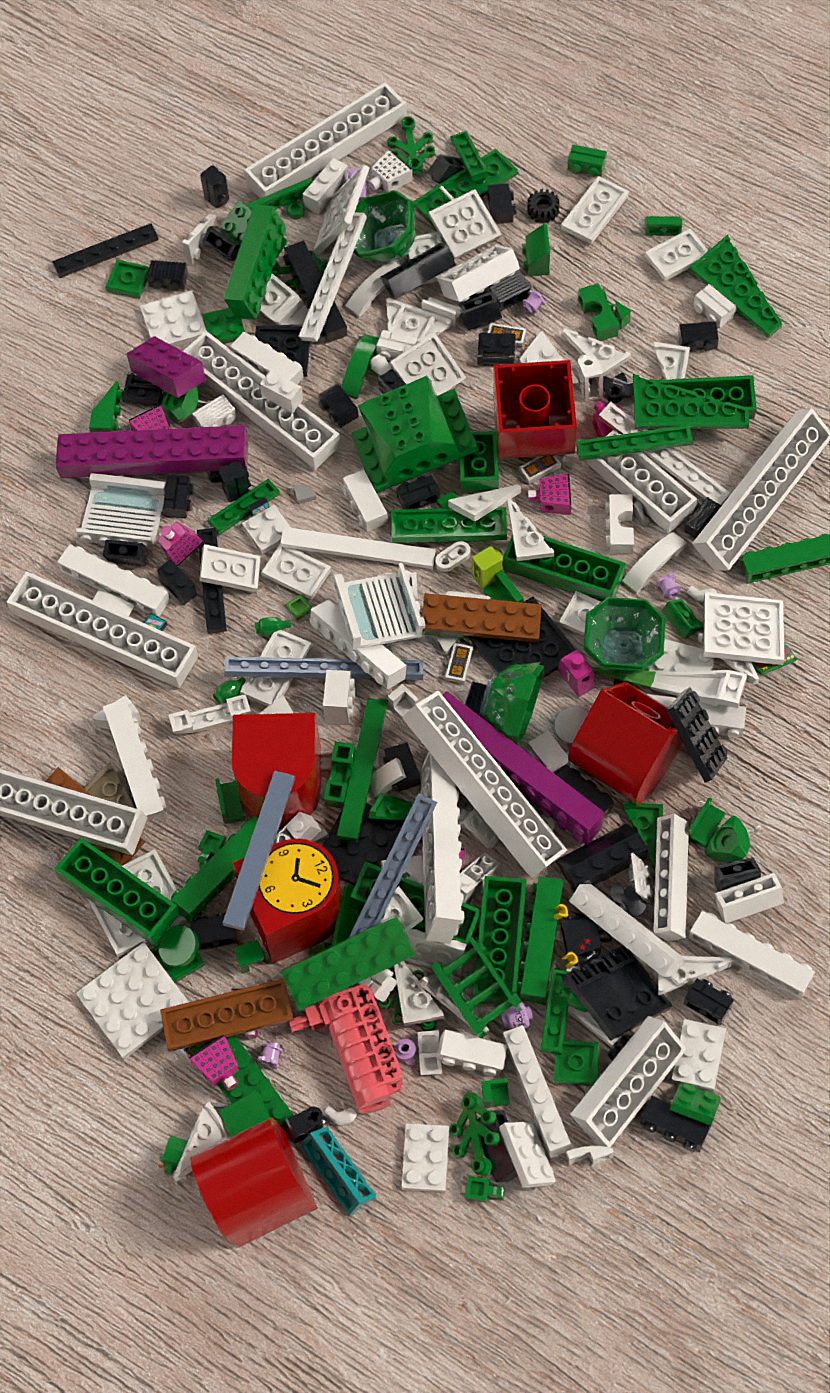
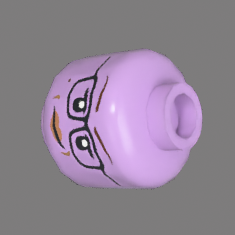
(512, 1018)

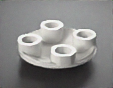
(569, 723)

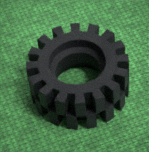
(540, 198)

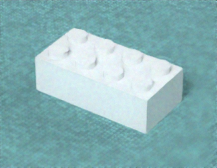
(478, 273)

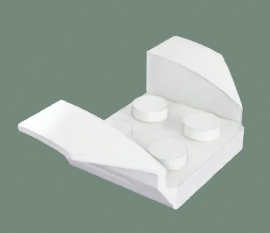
(282, 304)

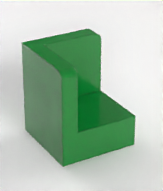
(248, 954)
(495, 1093)

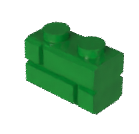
(587, 160)

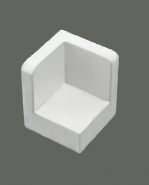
(402, 700)

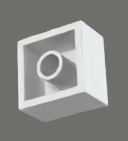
(338, 697)

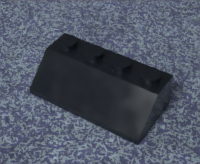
(602, 857)

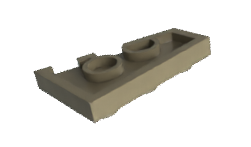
(109, 787)

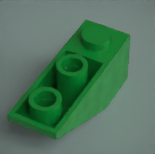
(106, 411)

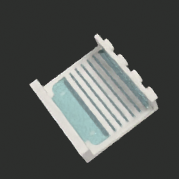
(122, 510)
(379, 609)

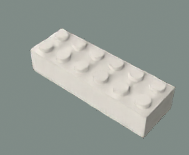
(657, 491)
(628, 1081)

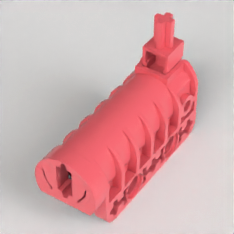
(355, 1045)

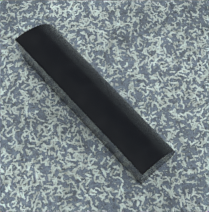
(418, 270)

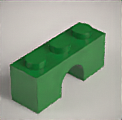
(595, 300)
(341, 768)

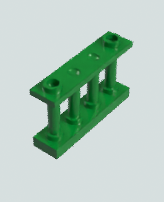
(467, 1006)

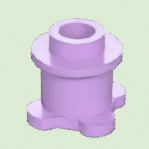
(532, 303)
(668, 586)
(270, 1055)
(406, 1057)

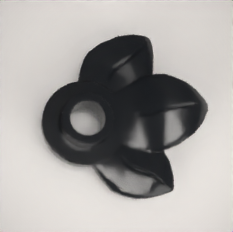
(617, 386)
(628, 900)

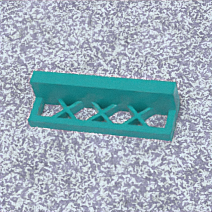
(333, 1170)

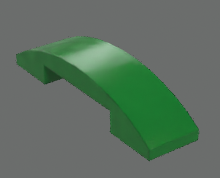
(359, 364)

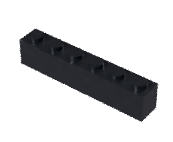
(308, 278)

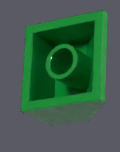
(537, 252)

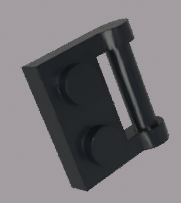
(496, 344)
(140, 392)

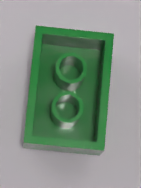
(480, 468)

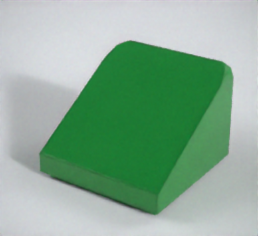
(622, 313)

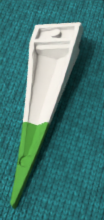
(712, 687)

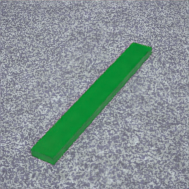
(362, 770)

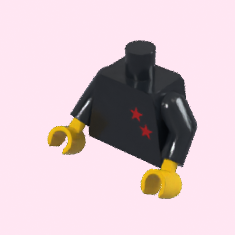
(580, 937)

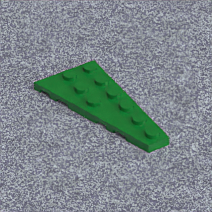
(732, 278)
(671, 406)

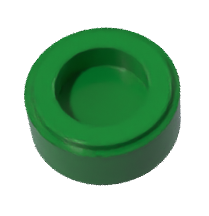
(295, 210)

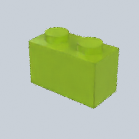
(486, 565)

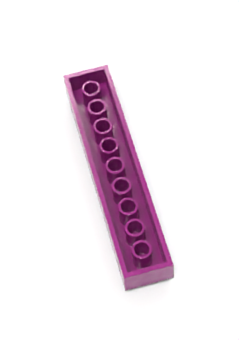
(151, 451)
(534, 780)

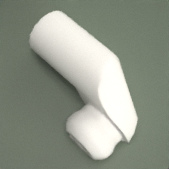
(699, 595)
(342, 1117)

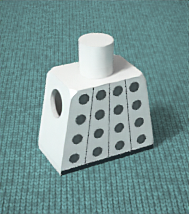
(390, 172)
(590, 369)

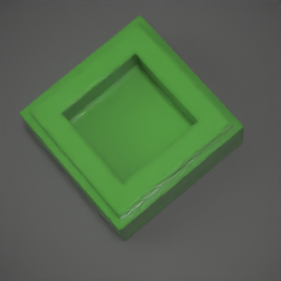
(298, 607)

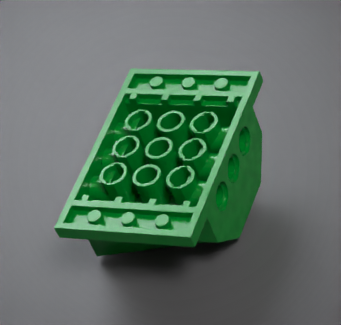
(411, 433)

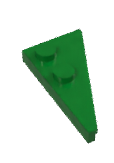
(390, 808)
(644, 821)

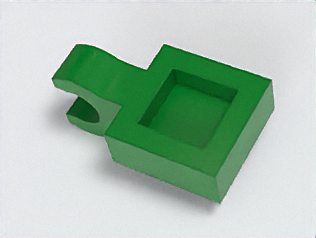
(208, 845)
(479, 1190)

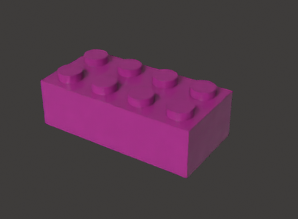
(166, 366)

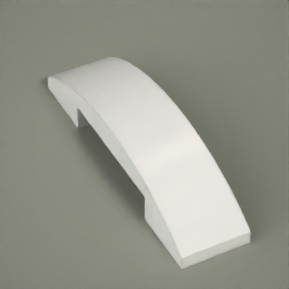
(368, 290)
(653, 560)
(209, 718)

